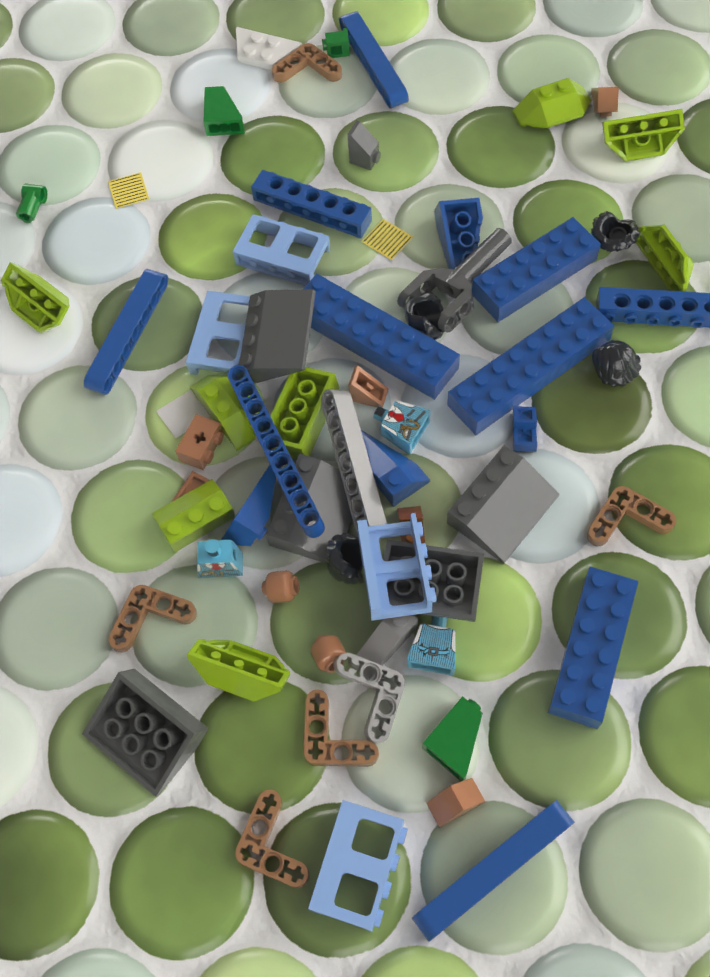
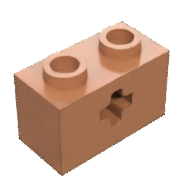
(200, 442)

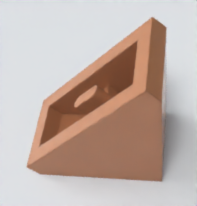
(366, 389)
(455, 801)

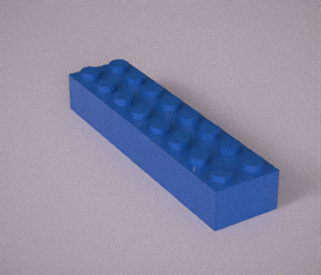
(381, 338)
(529, 366)

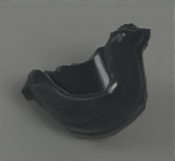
(614, 233)
(424, 313)
(616, 363)
(345, 559)

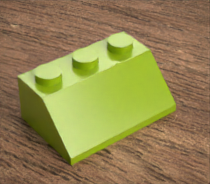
(194, 515)

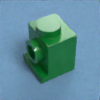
(336, 44)

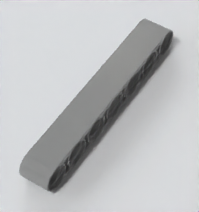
(352, 458)

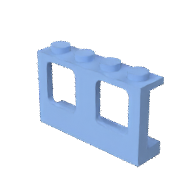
(275, 259)
(210, 328)
(380, 572)
(342, 859)

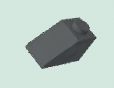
(362, 147)

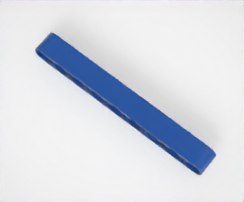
(279, 456)

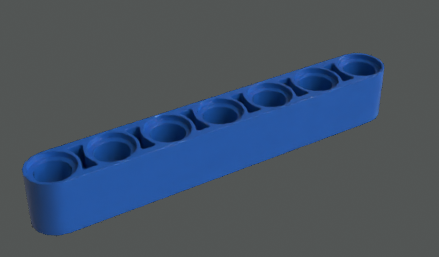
(374, 60)
(126, 332)
(492, 871)

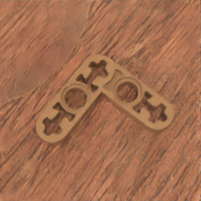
(284, 70)
(629, 507)
(147, 605)
(329, 746)
(259, 842)

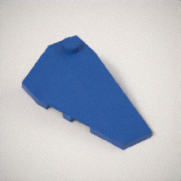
(458, 228)
(393, 473)
(254, 514)

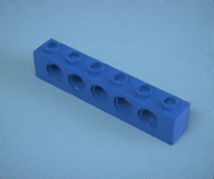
(312, 203)
(654, 307)

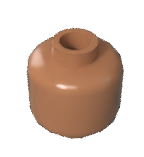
(280, 586)
(325, 651)

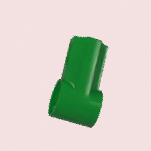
(32, 197)

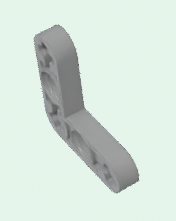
(383, 692)

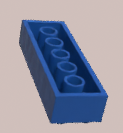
(535, 269)
(593, 648)

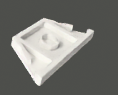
(262, 49)

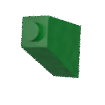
(220, 113)
(455, 738)

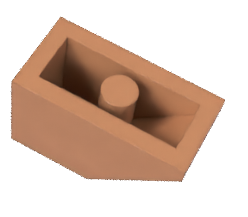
(605, 100)

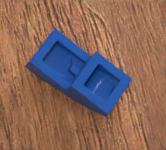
(524, 429)

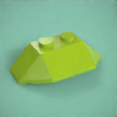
(552, 104)
(643, 134)
(666, 256)
(34, 298)
(224, 407)
(238, 668)

